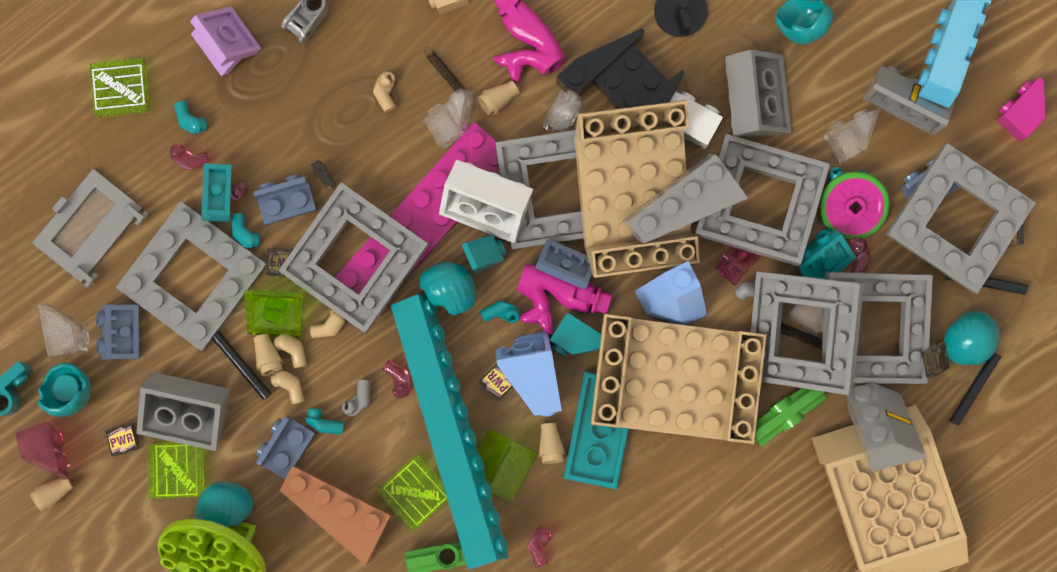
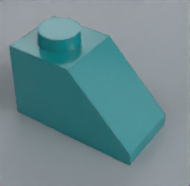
(484, 253)
(575, 337)

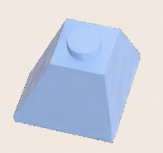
(674, 296)
(532, 372)

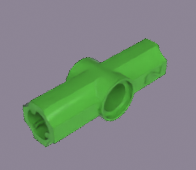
(786, 413)
(428, 558)

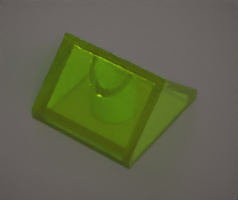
(274, 313)
(504, 464)

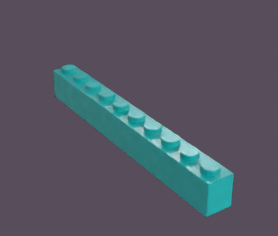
(450, 432)

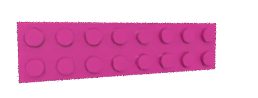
(421, 207)

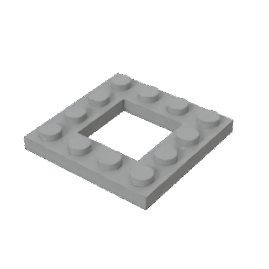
(513, 161)
(809, 180)
(1010, 212)
(404, 253)
(141, 278)
(915, 296)
(845, 301)

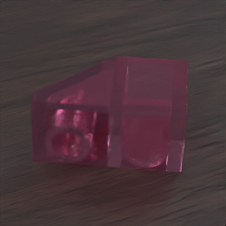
(42, 449)

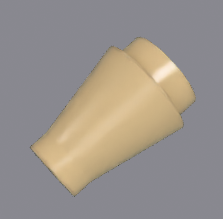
(496, 98)
(267, 357)
(550, 447)
(50, 493)

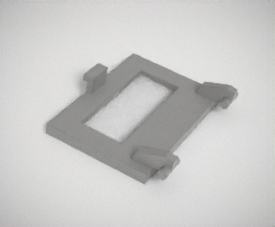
(88, 226)

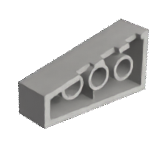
(689, 198)

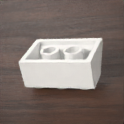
(485, 201)

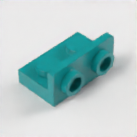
(825, 254)

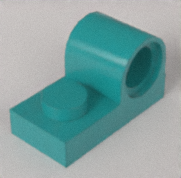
(216, 192)
(14, 377)

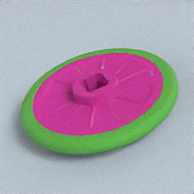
(843, 193)

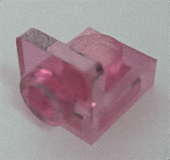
(736, 263)

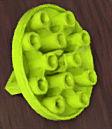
(209, 547)

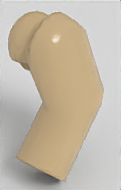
(382, 91)
(330, 328)
(292, 346)
(289, 382)

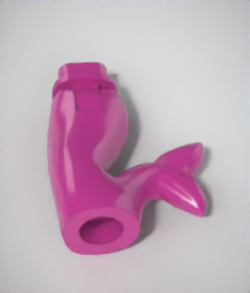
(530, 29)
(535, 282)

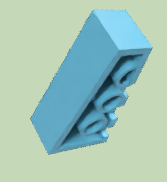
(951, 50)

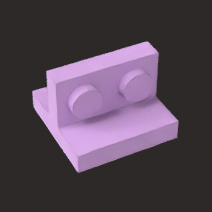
(223, 38)

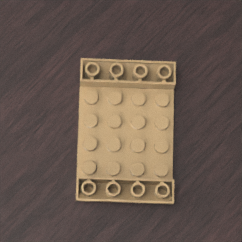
(621, 165)
(678, 379)
(896, 514)

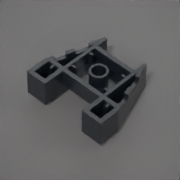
(620, 74)

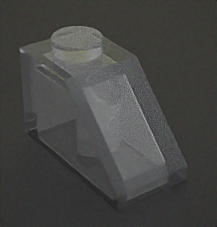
(61, 333)

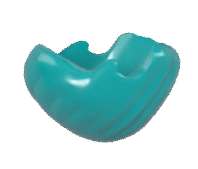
(804, 20)
(449, 286)
(972, 338)
(64, 390)
(224, 504)

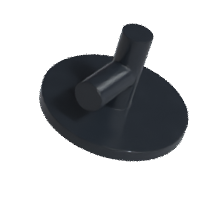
(680, 17)

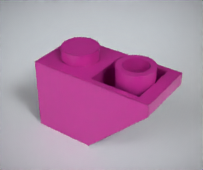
(1026, 111)

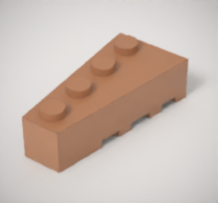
(343, 515)

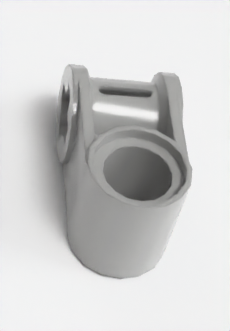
(306, 18)

